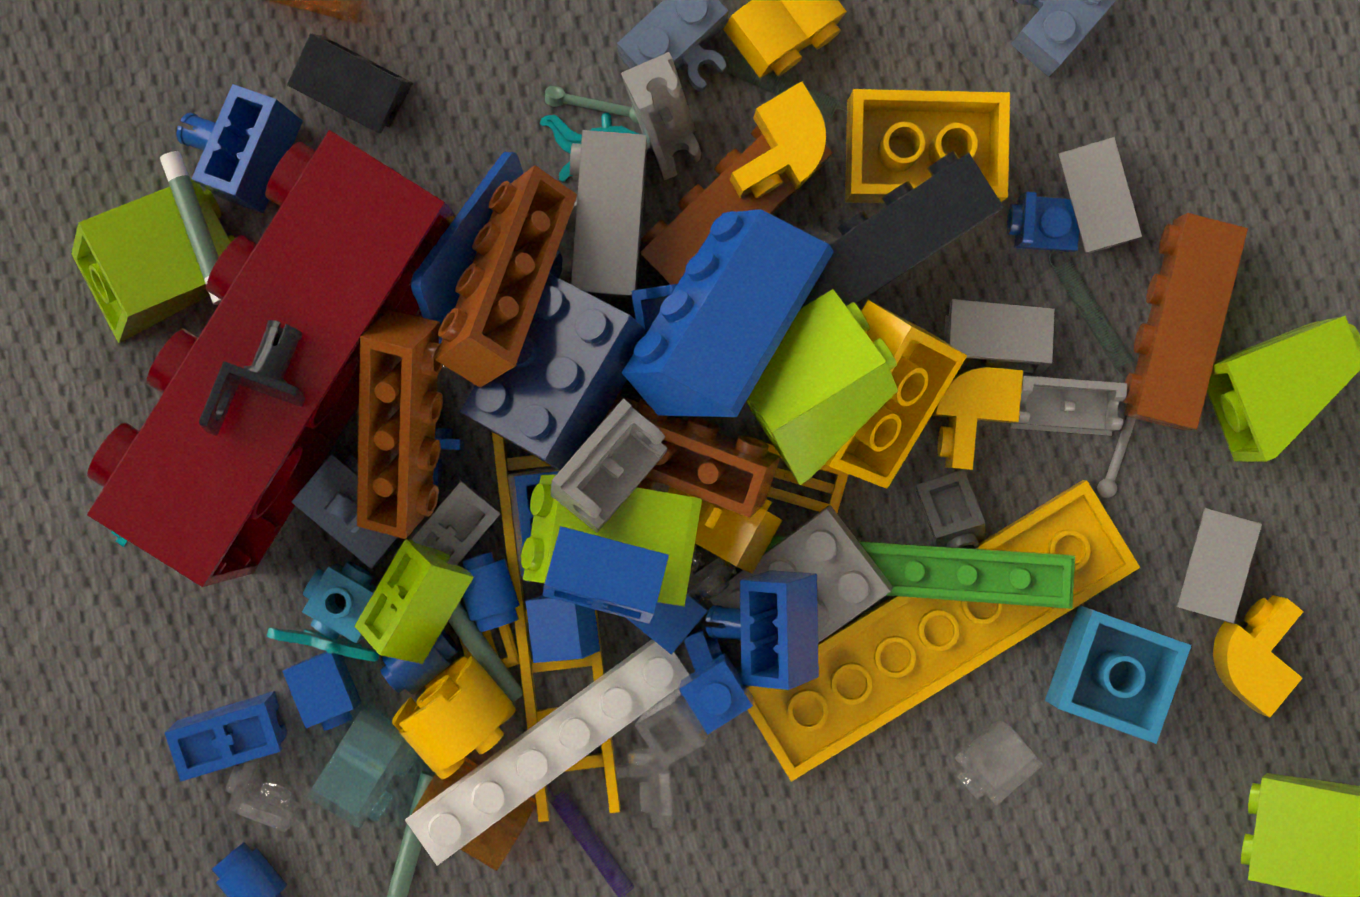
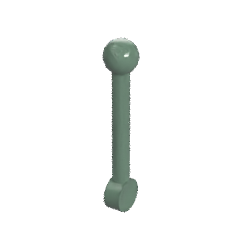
(556, 96)

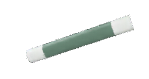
(191, 214)

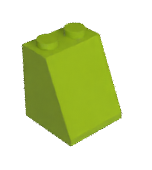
(143, 260)
(821, 384)
(1281, 386)
(645, 520)
(1304, 835)

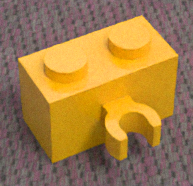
(733, 535)

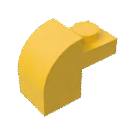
(796, 139)
(975, 396)
(1246, 659)

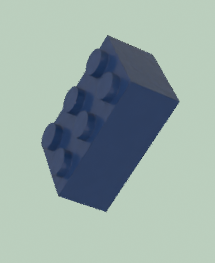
(562, 376)

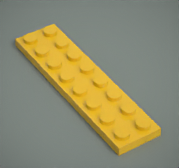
(922, 645)

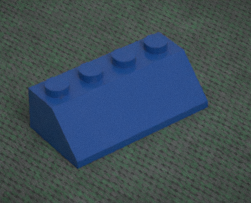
(726, 316)

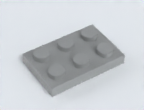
(845, 572)

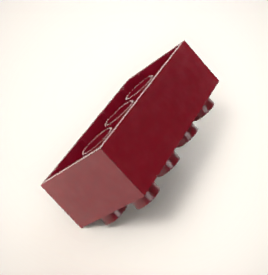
(328, 268)

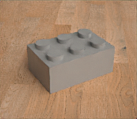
(606, 213)

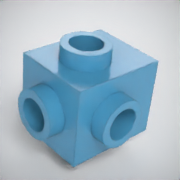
(323, 603)

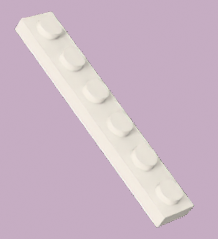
(546, 750)

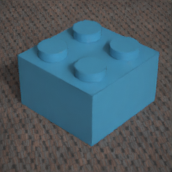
(1117, 674)

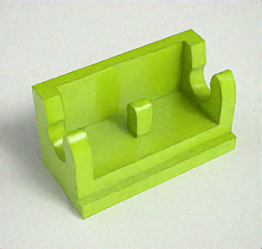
(413, 602)

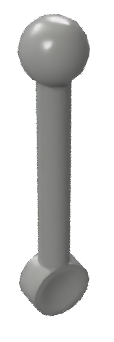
(1107, 487)

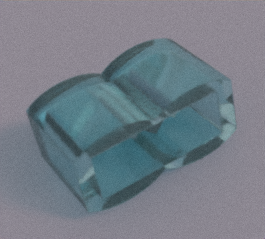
(363, 767)

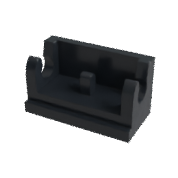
(349, 83)

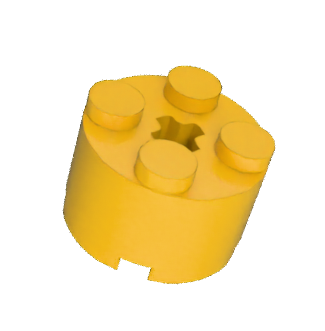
(455, 716)

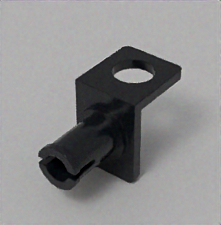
(264, 376)

